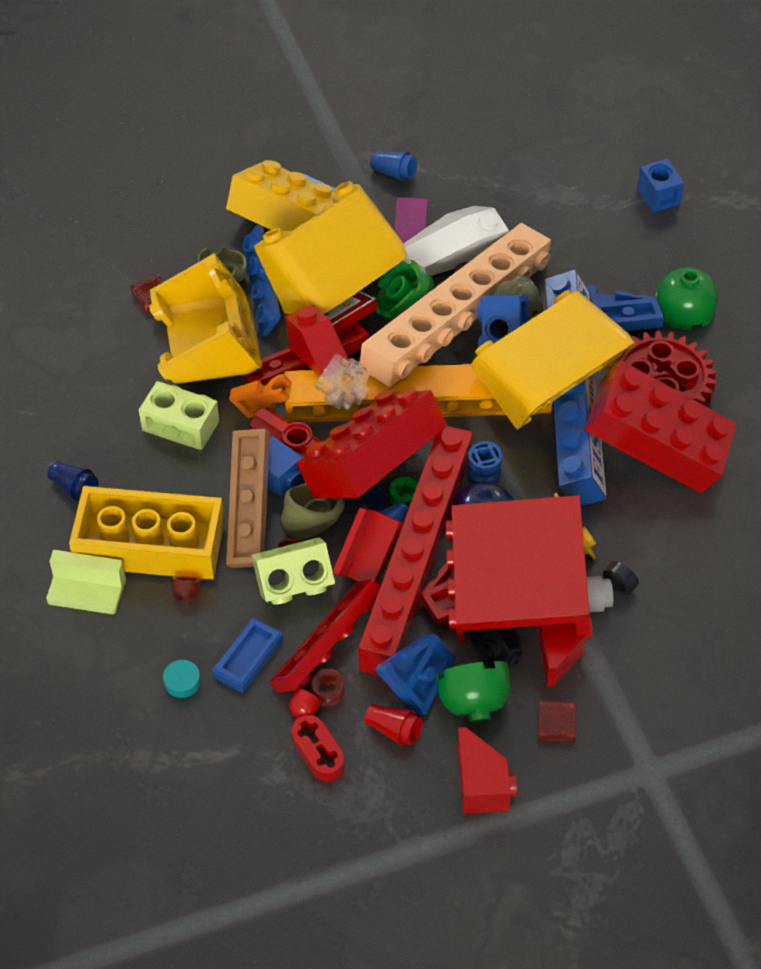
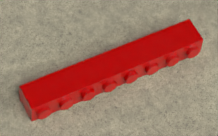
(415, 549)

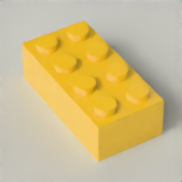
(276, 196)
(150, 531)

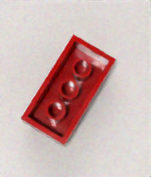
(660, 427)
(371, 444)

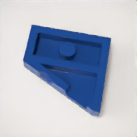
(629, 310)
(414, 669)

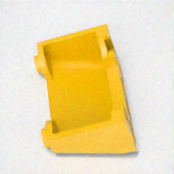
(330, 253)
(206, 324)
(550, 356)

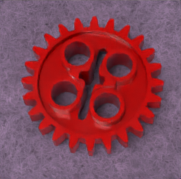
(674, 365)

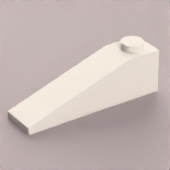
(455, 239)

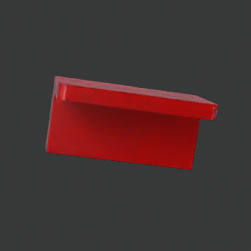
(368, 545)

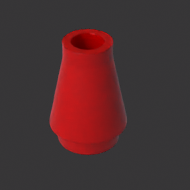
(395, 723)

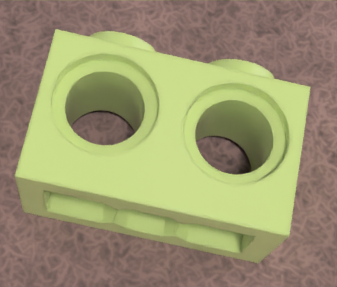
(179, 415)
(292, 560)

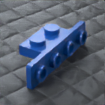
(264, 297)

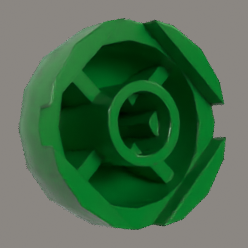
(402, 288)
(687, 297)
(474, 690)

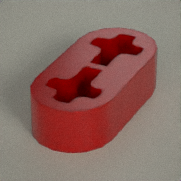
(311, 752)

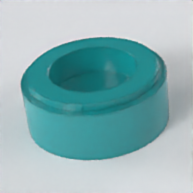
(181, 678)

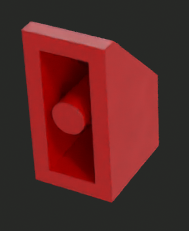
(313, 338)
(560, 649)
(483, 775)

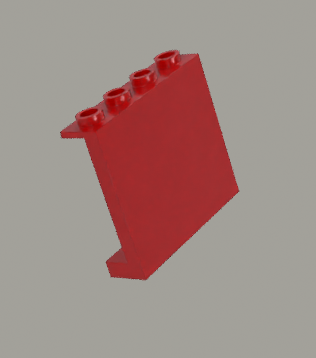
(517, 565)

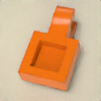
(254, 395)

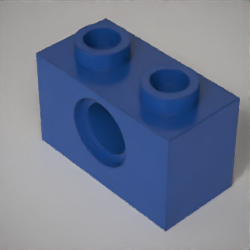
(510, 308)

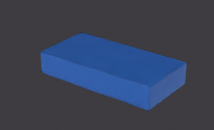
(247, 655)

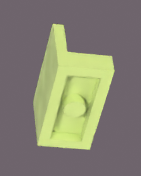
(86, 582)

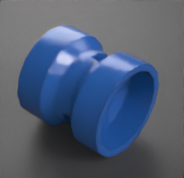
(484, 463)

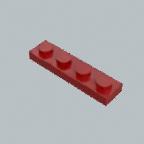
(287, 360)
(318, 645)

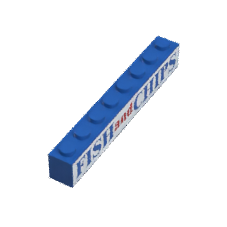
(577, 451)

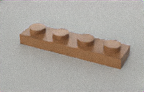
(247, 496)

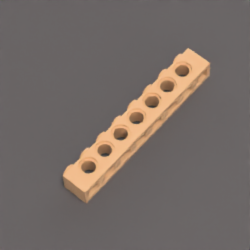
(451, 305)

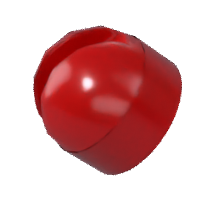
(303, 703)

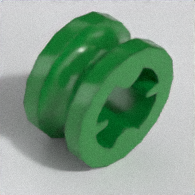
(399, 486)

